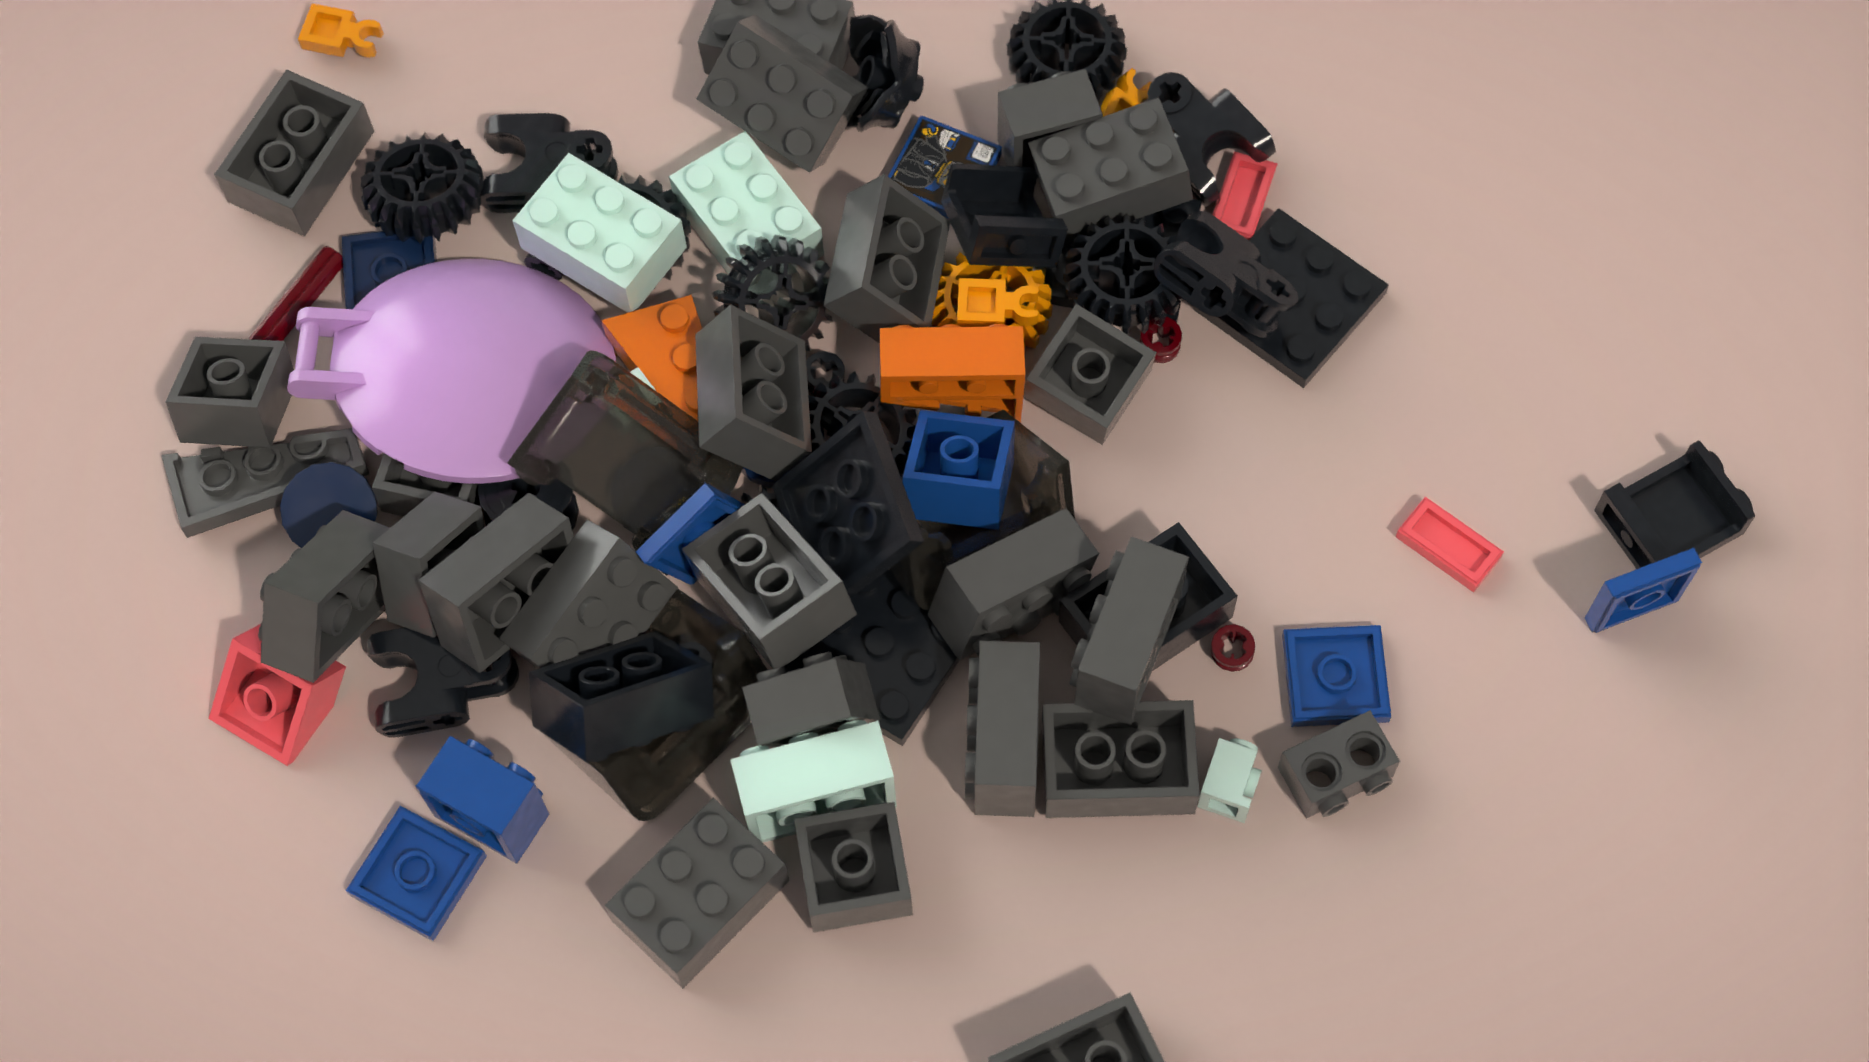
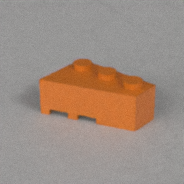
(662, 346)
(954, 367)

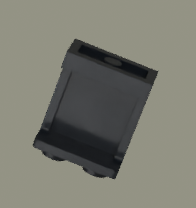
(999, 217)
(1676, 509)

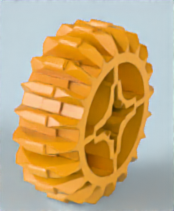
(1015, 277)

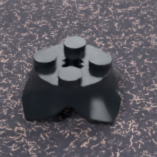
(887, 68)

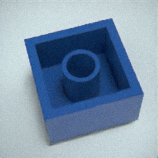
(959, 468)
(484, 797)

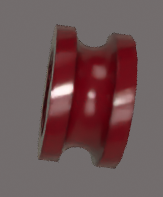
(1169, 328)
(1248, 648)

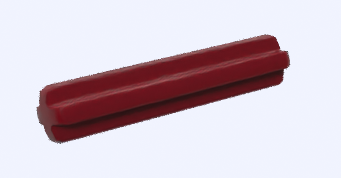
(300, 295)

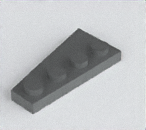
(243, 482)

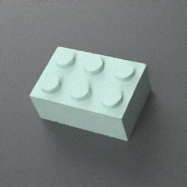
(739, 197)
(600, 233)
(813, 777)

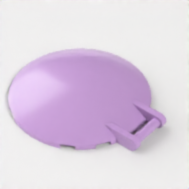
(449, 363)

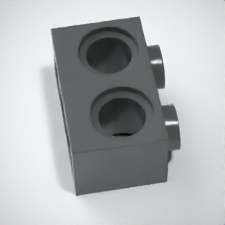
(1331, 755)

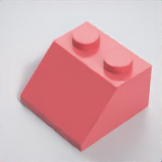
(269, 705)

